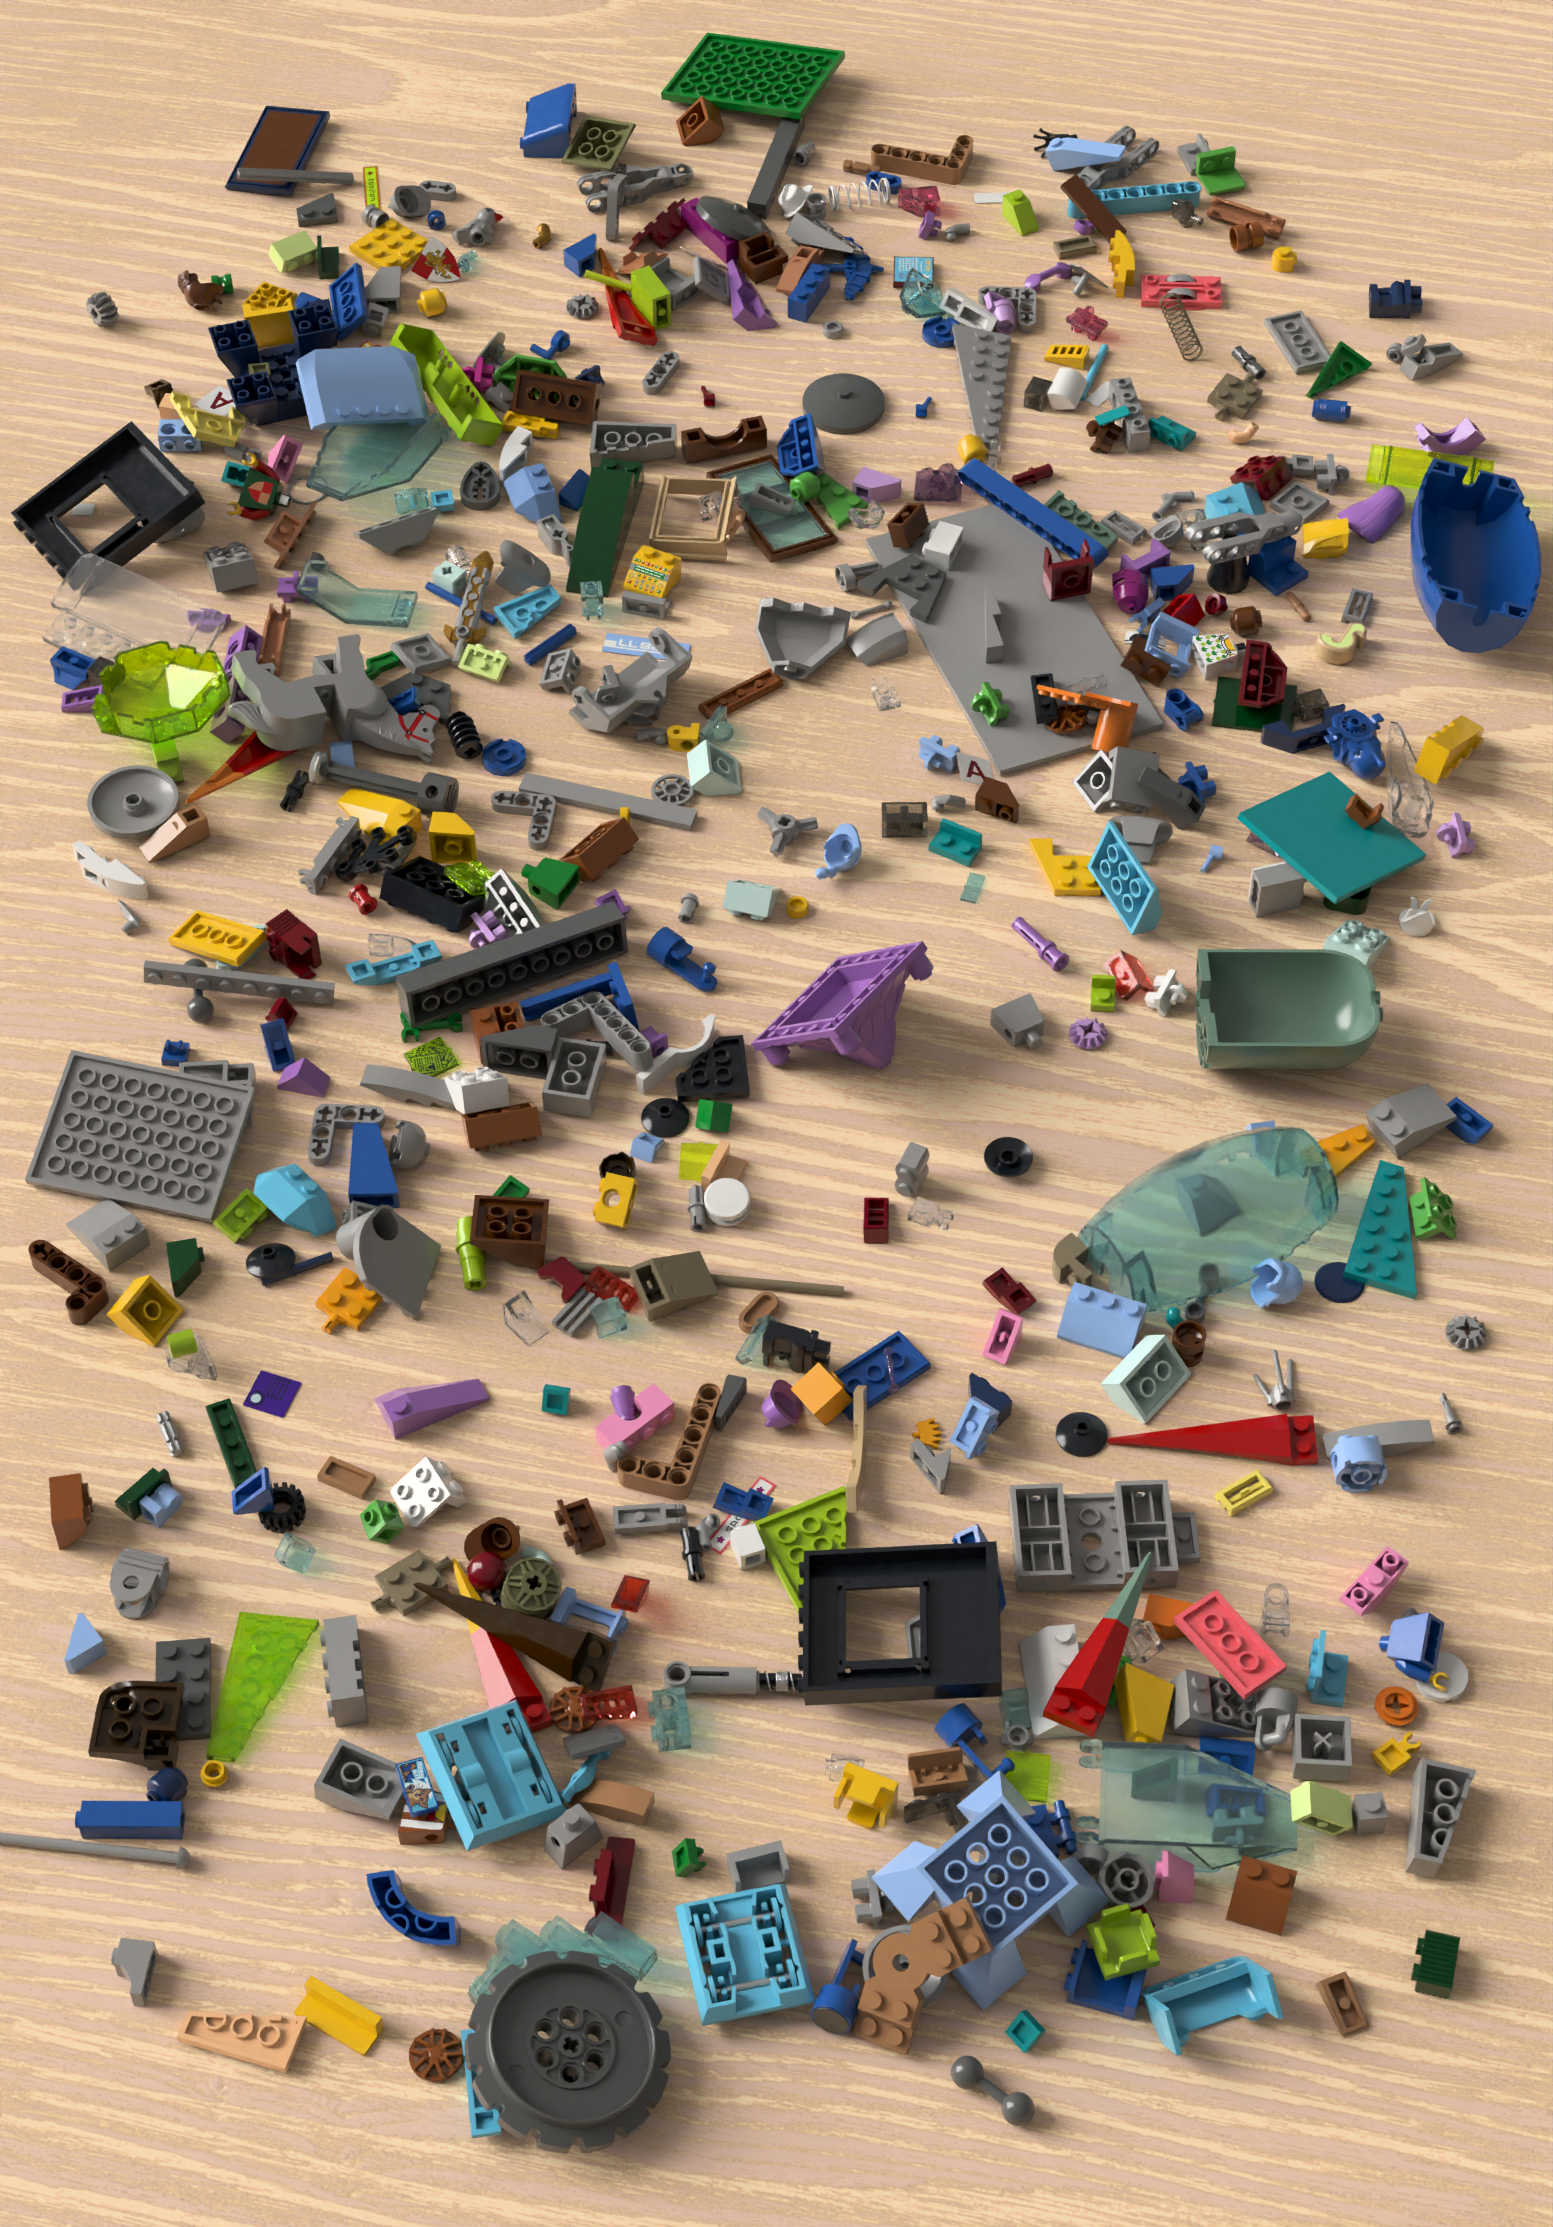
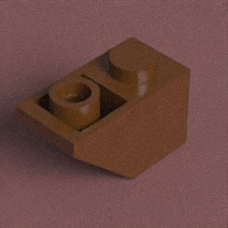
(997, 800)

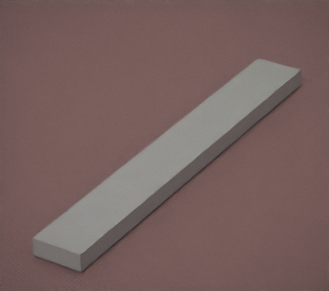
(610, 801)

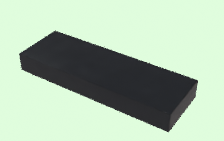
(1045, 706)

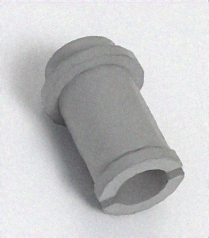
(689, 903)

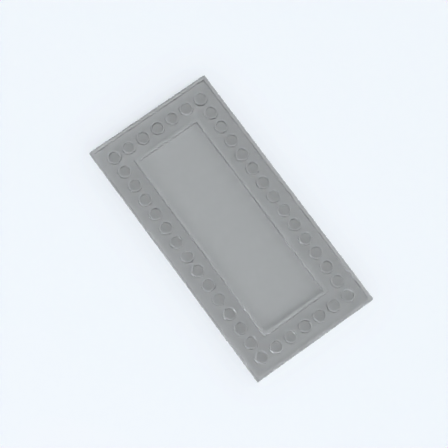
(1036, 636)

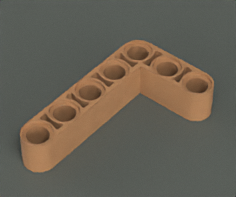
(926, 165)
(677, 1471)

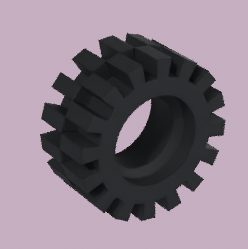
(289, 1518)

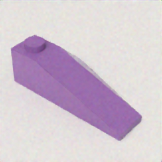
(424, 1405)

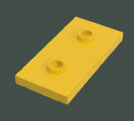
(217, 938)

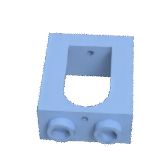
(1174, 631)
(571, 1605)

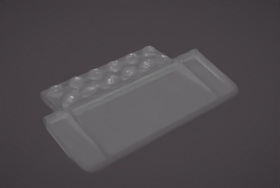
(118, 610)

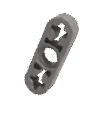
(661, 366)

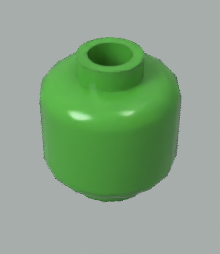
(805, 487)

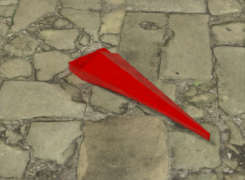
(1269, 1438)

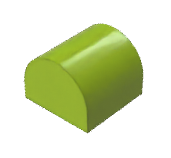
(182, 1344)

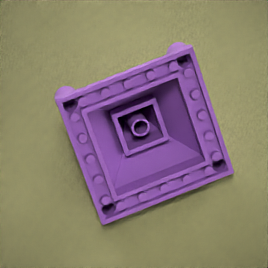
(849, 1007)

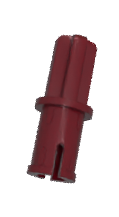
(1033, 475)

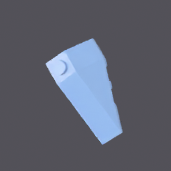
(1074, 153)

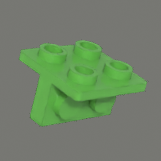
(1432, 1212)

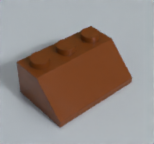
(601, 848)
(502, 1126)

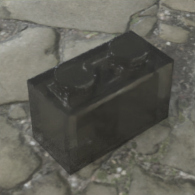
(904, 819)

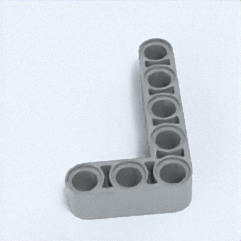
(596, 1011)

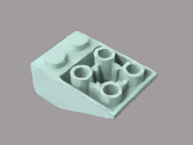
(1358, 942)

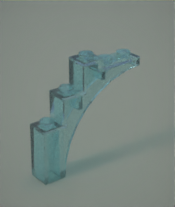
(601, 1938)

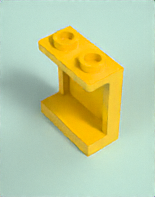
(270, 325)

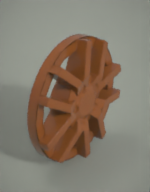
(1068, 717)
(571, 1710)
(436, 2055)

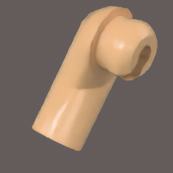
(1243, 436)

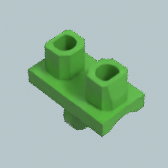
(989, 704)

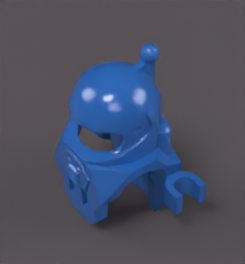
(1356, 743)

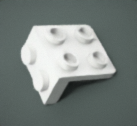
(426, 1490)

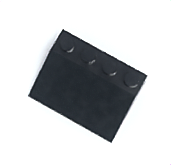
(429, 893)

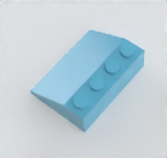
(1125, 882)

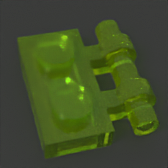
(470, 876)

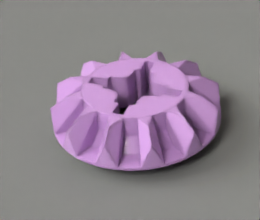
(1093, 1039)

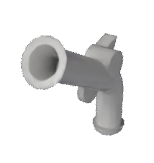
(1169, 500)

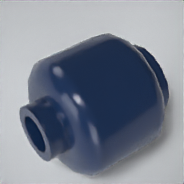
(167, 1785)

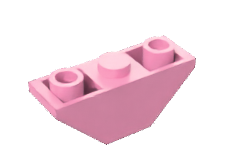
(1375, 1582)

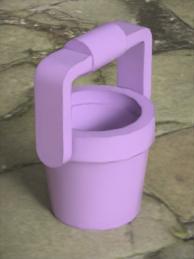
(1003, 310)

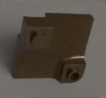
(140, 1724)

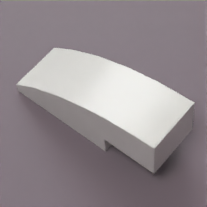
(967, 310)
(515, 453)

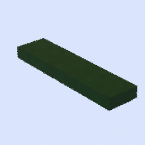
(231, 1441)

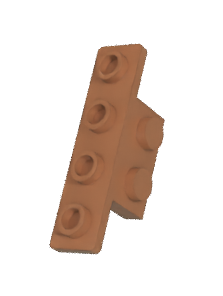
(285, 532)

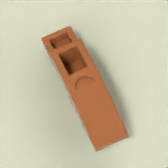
(797, 267)

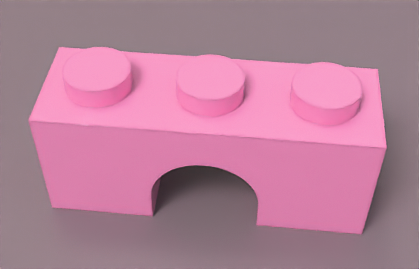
(654, 1411)

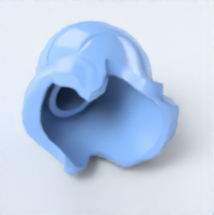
(1276, 1283)

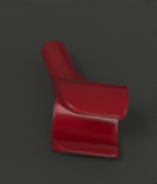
(709, 399)

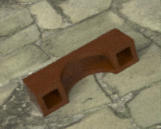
(748, 436)

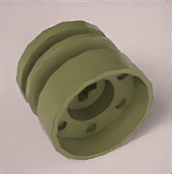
(516, 1590)

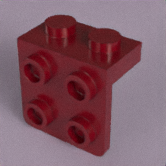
(1267, 472)

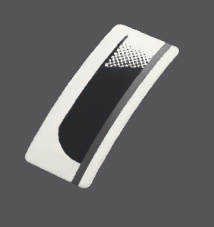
(1130, 635)

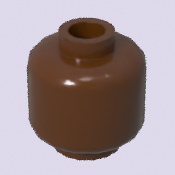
(1246, 621)

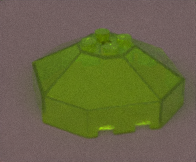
(160, 692)

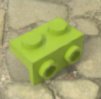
(241, 1215)

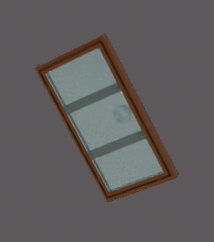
(776, 533)

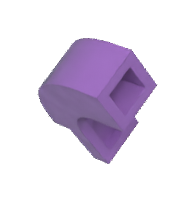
(1456, 441)

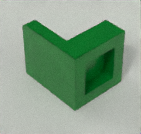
(713, 1115)

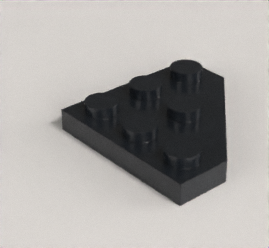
(716, 1073)

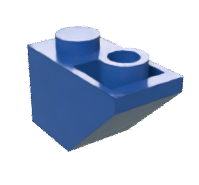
(581, 255)
(1171, 581)

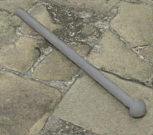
(181, 1857)

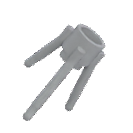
(1281, 1396)

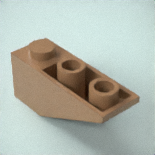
(177, 833)

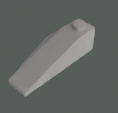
(815, 232)

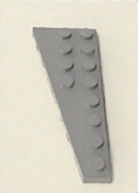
(983, 374)

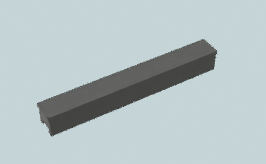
(775, 166)

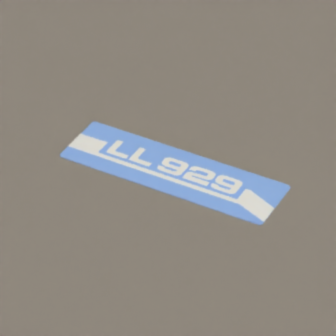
(633, 645)

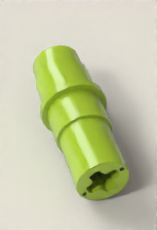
(471, 1257)

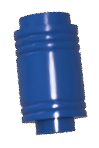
(1331, 410)

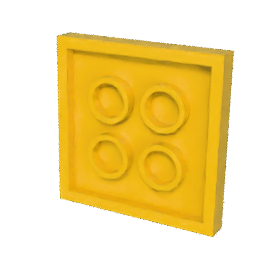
(389, 246)

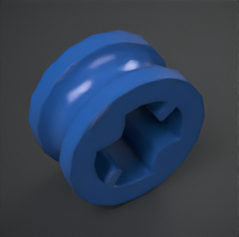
(441, 222)

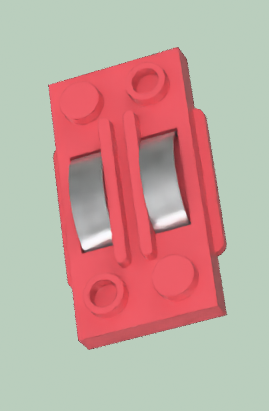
(1194, 291)

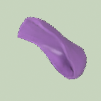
(1375, 514)

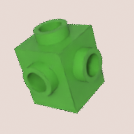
(382, 1521)

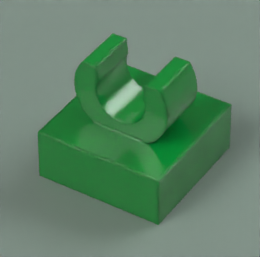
(686, 1858)

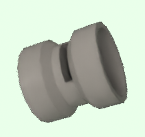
(816, 205)
(374, 217)

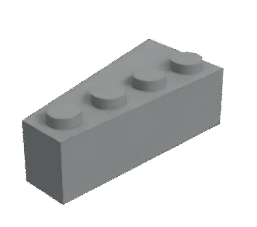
(344, 1671)
(1434, 1811)

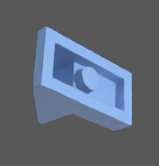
(342, 753)

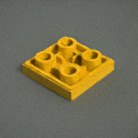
(269, 296)

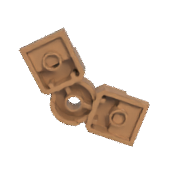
(934, 1947)

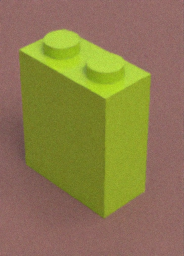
(651, 297)

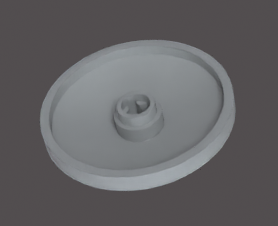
(132, 801)

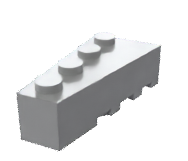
(632, 441)

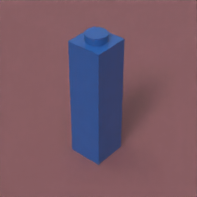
(131, 1819)

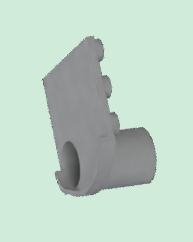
(390, 1257)

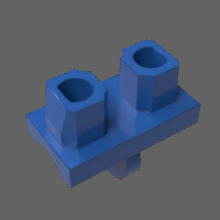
(1194, 779)

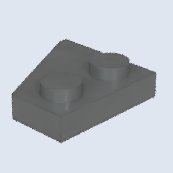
(318, 212)

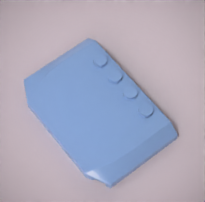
(361, 387)

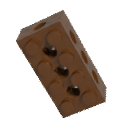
(567, 388)

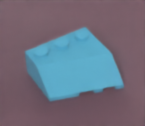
(1233, 500)

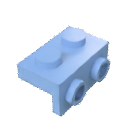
(974, 1427)

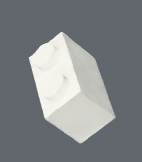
(943, 545)

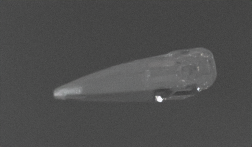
(1407, 792)

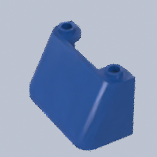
(549, 122)

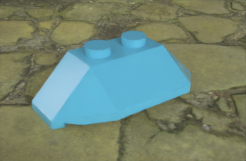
(296, 1199)

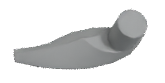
(132, 919)

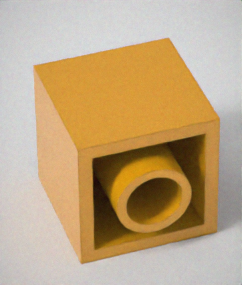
(822, 1393)

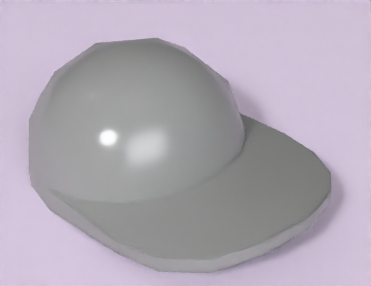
(1168, 531)

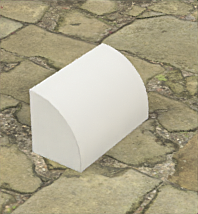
(1066, 389)

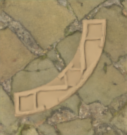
(856, 1475)

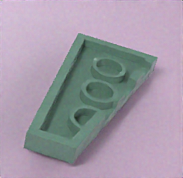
(1082, 520)

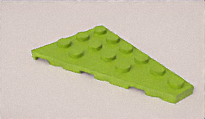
(801, 1528)

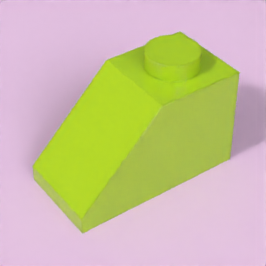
(1019, 212)

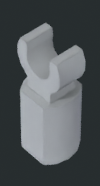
(239, 452)

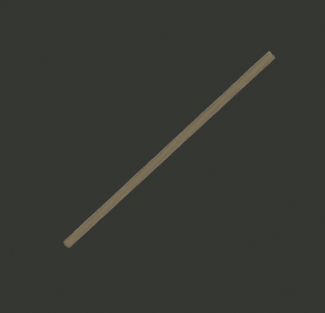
(730, 1280)

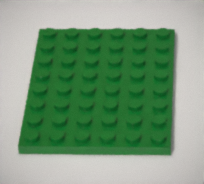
(754, 75)

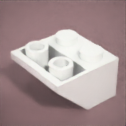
(478, 1090)

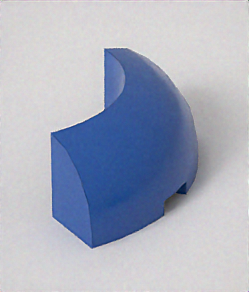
(403, 1917)

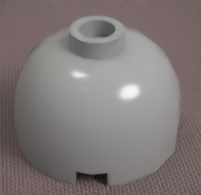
(408, 1146)
(1126, 1879)

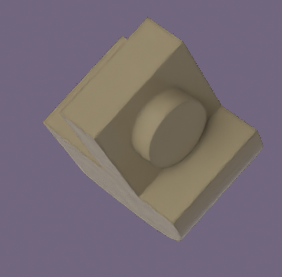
(1069, 1261)

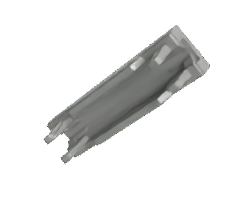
(331, 854)

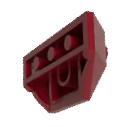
(1261, 676)

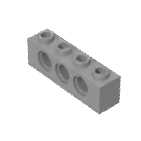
(1135, 426)

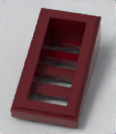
(876, 1221)

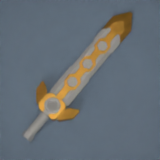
(471, 607)

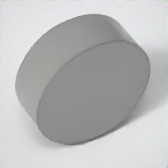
(833, 330)

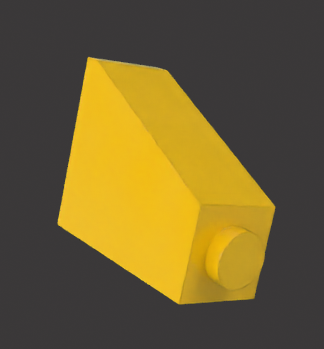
(1142, 1704)

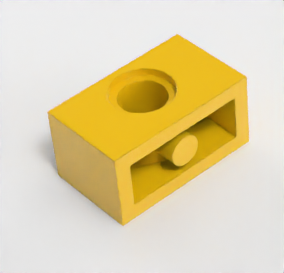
(618, 1215)

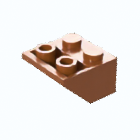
(494, 1020)

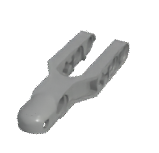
(1096, 179)
(644, 184)
(1258, 530)

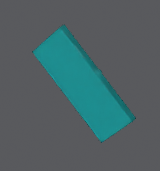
(1112, 415)

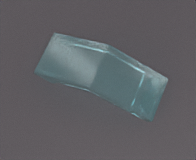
(352, 603)

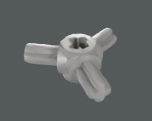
(784, 828)

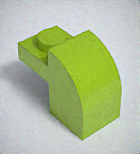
(167, 759)

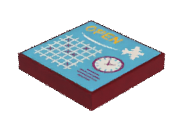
(903, 265)

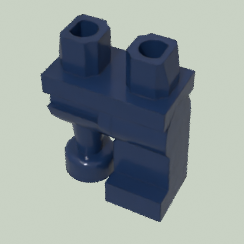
(1395, 300)

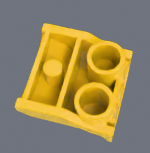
(1325, 538)

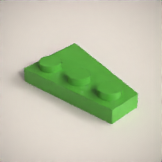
(838, 500)

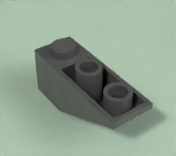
(1171, 797)

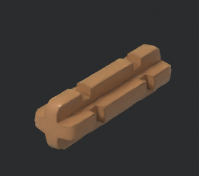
(859, 167)

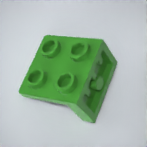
(1218, 172)

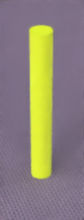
(608, 281)

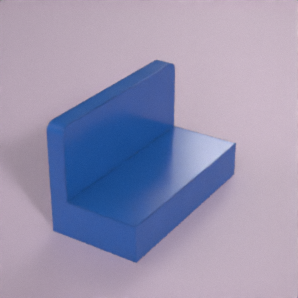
(1230, 1751)

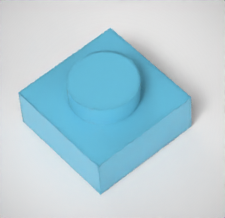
(443, 500)

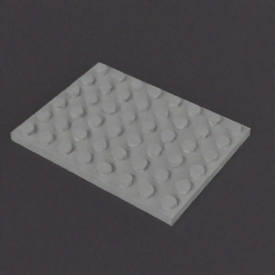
(141, 1136)

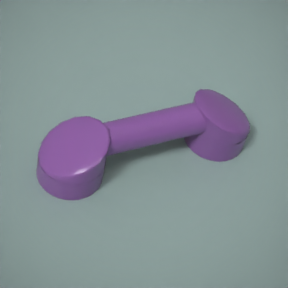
(1061, 270)

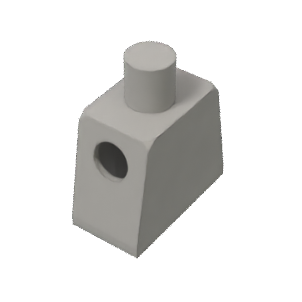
(1019, 1022)
(574, 1833)

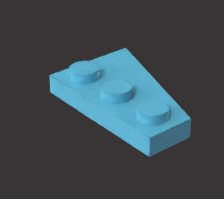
(527, 610)

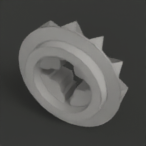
(588, 309)
(1457, 1336)

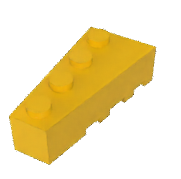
(1448, 749)

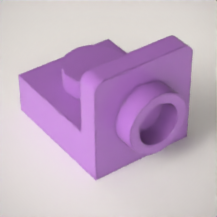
(657, 1041)

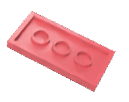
(1230, 1644)

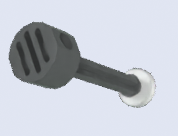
(433, 794)

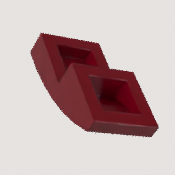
(1007, 1292)

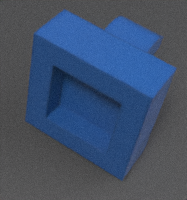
(175, 1053)

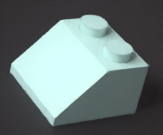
(713, 770)
(750, 898)

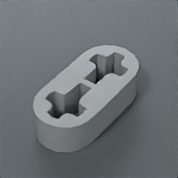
(439, 190)
(1091, 1857)

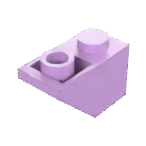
(875, 485)

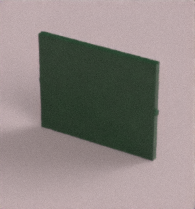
(1230, 715)

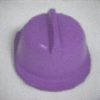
(782, 1406)

